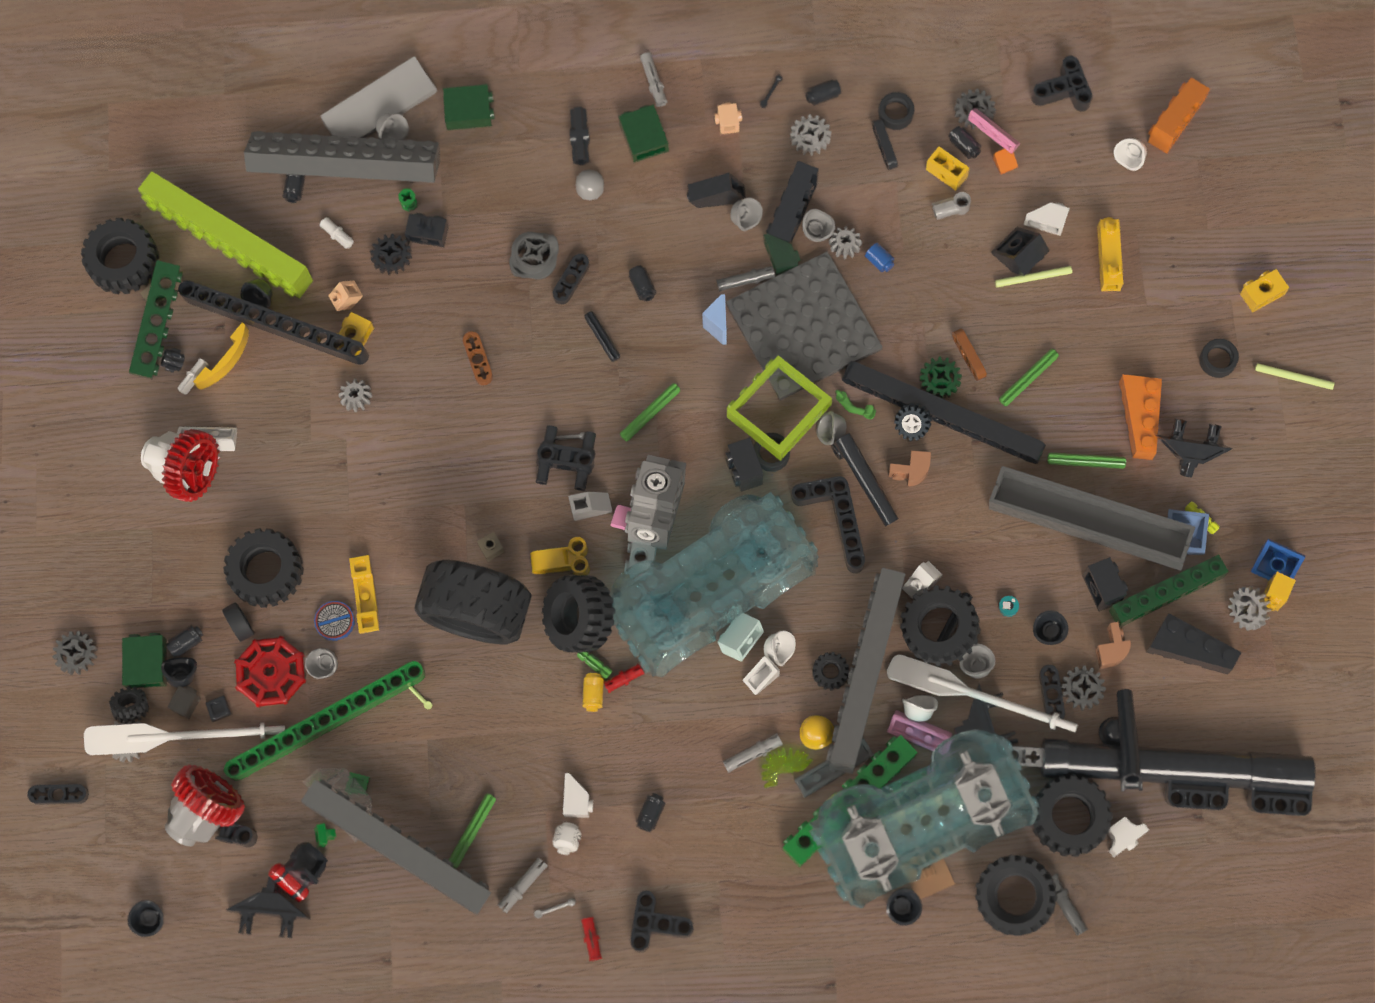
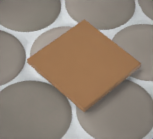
(933, 879)

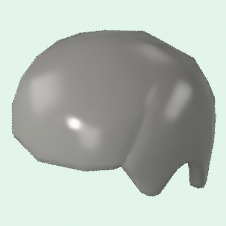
(589, 184)
(321, 663)

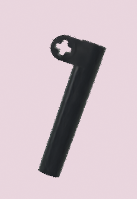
(847, 448)
(1130, 759)

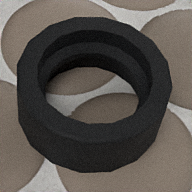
(896, 97)
(1214, 371)
(772, 467)
(238, 621)

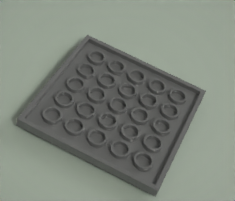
(806, 321)

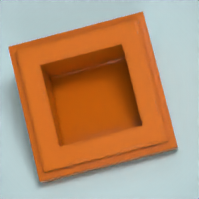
(1005, 161)

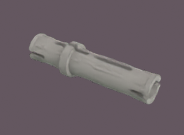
(656, 87)
(752, 753)
(522, 885)

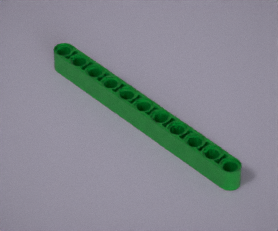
(315, 721)

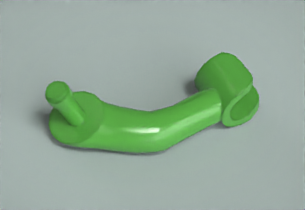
(869, 412)

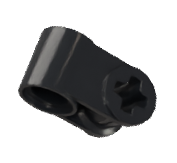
(234, 833)

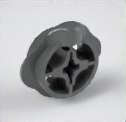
(532, 262)

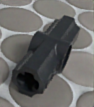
(579, 136)

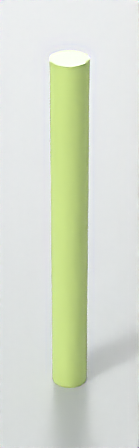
(1033, 276)
(1294, 376)

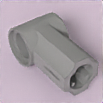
(950, 207)

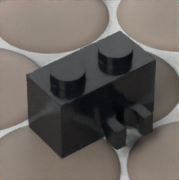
(426, 229)

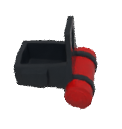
(300, 871)

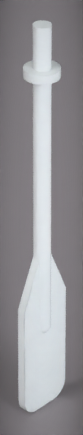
(944, 683)
(144, 737)

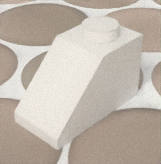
(1048, 218)
(576, 799)

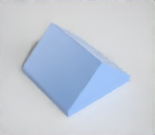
(715, 319)

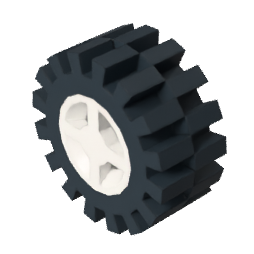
(908, 426)

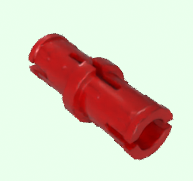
(623, 678)
(594, 953)

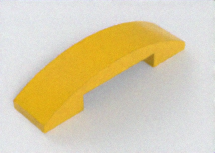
(207, 377)
(364, 594)

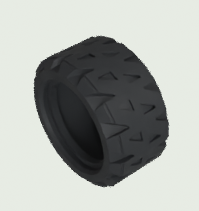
(473, 602)

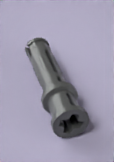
(1068, 908)

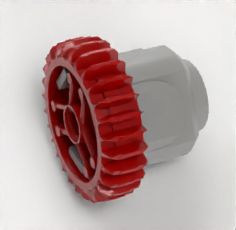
(201, 805)

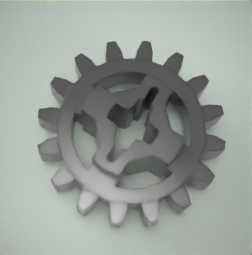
(972, 101)
(66, 648)
(1091, 688)

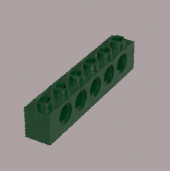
(162, 271)
(1168, 591)

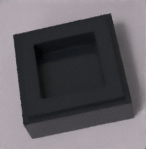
(218, 708)

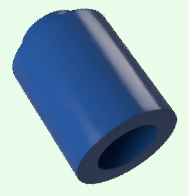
(880, 258)

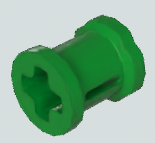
(408, 205)

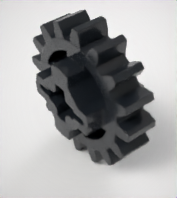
(383, 251)

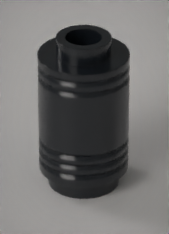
(823, 92)
(965, 142)
(293, 187)
(642, 283)
(184, 640)
(650, 812)

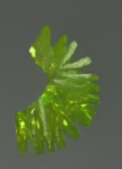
(783, 764)

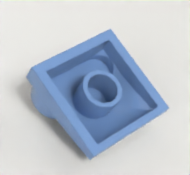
(1200, 522)

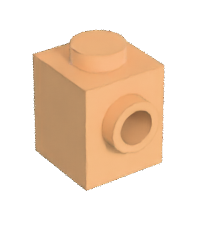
(728, 118)
(345, 295)

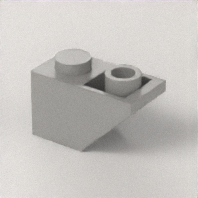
(589, 505)

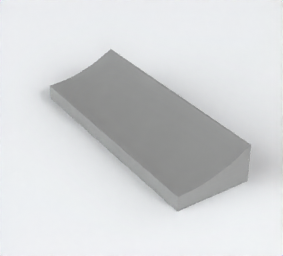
(390, 94)

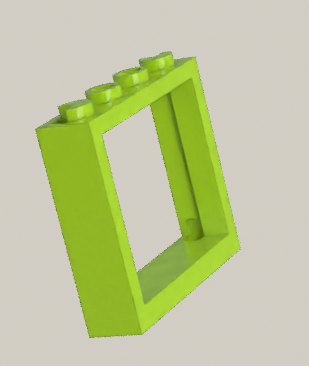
(800, 430)

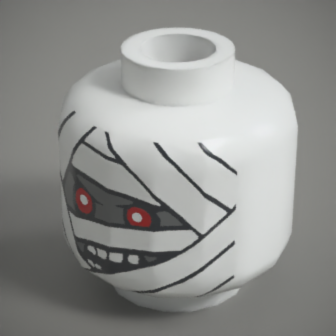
(567, 838)

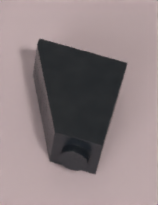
(716, 191)

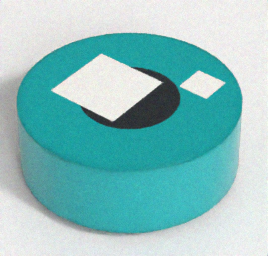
(1008, 606)

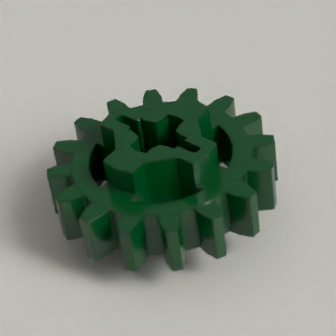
(938, 369)

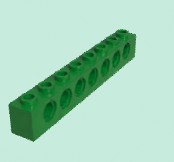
(905, 754)

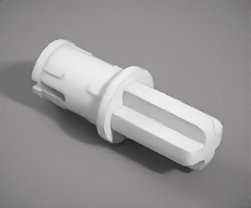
(336, 233)
(188, 383)

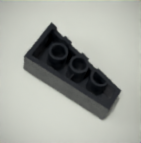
(1192, 646)

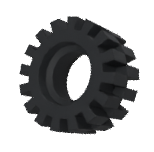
(830, 683)
(131, 713)

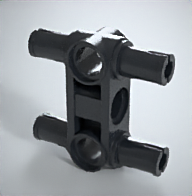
(565, 458)

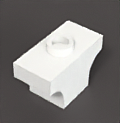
(924, 577)
(1125, 835)

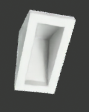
(761, 675)

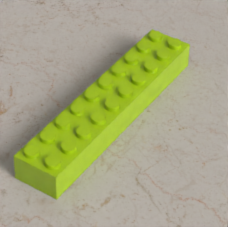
(225, 235)

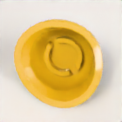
(816, 732)

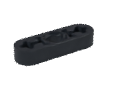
(884, 144)
(572, 286)
(1054, 679)
(42, 800)

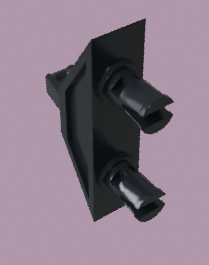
(1192, 451)
(980, 719)
(267, 903)

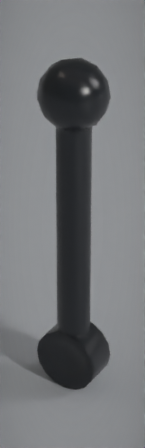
(763, 103)

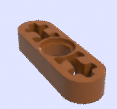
(478, 344)
(969, 354)

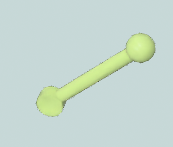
(428, 705)

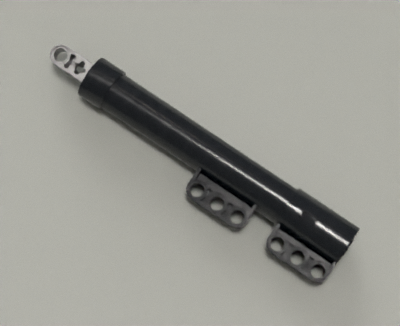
(1188, 772)

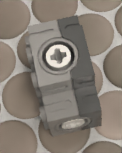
(655, 501)

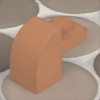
(915, 471)
(1114, 652)

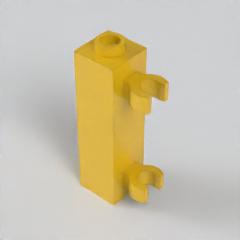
(1110, 254)

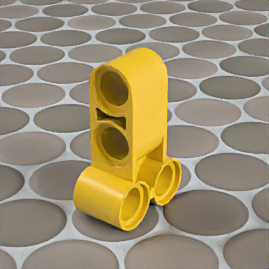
(560, 559)

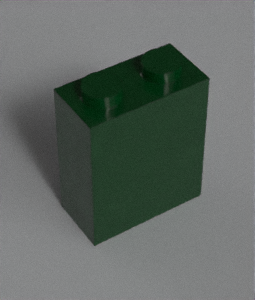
(468, 107)
(643, 133)
(143, 660)

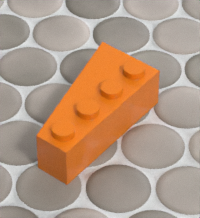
(1178, 115)
(1142, 408)

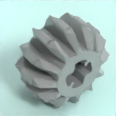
(847, 248)
(347, 395)

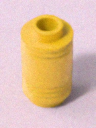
(593, 692)

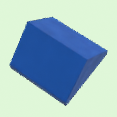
(1277, 558)

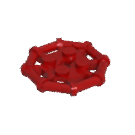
(274, 682)

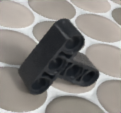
(1065, 82)
(654, 919)

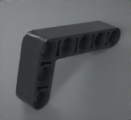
(841, 515)

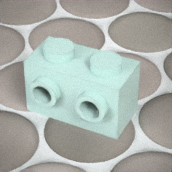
(740, 636)

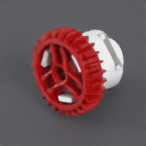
(182, 462)

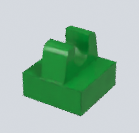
(322, 835)

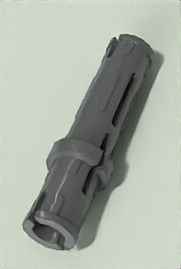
(745, 278)

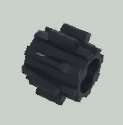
(172, 360)

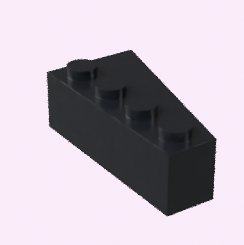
(794, 202)

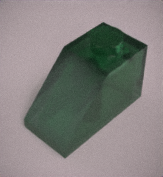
(781, 254)

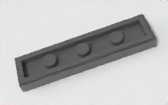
(823, 775)

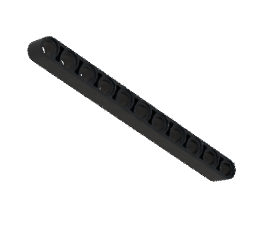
(278, 328)
(945, 412)

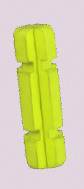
(1212, 526)

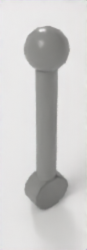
(581, 436)
(538, 914)

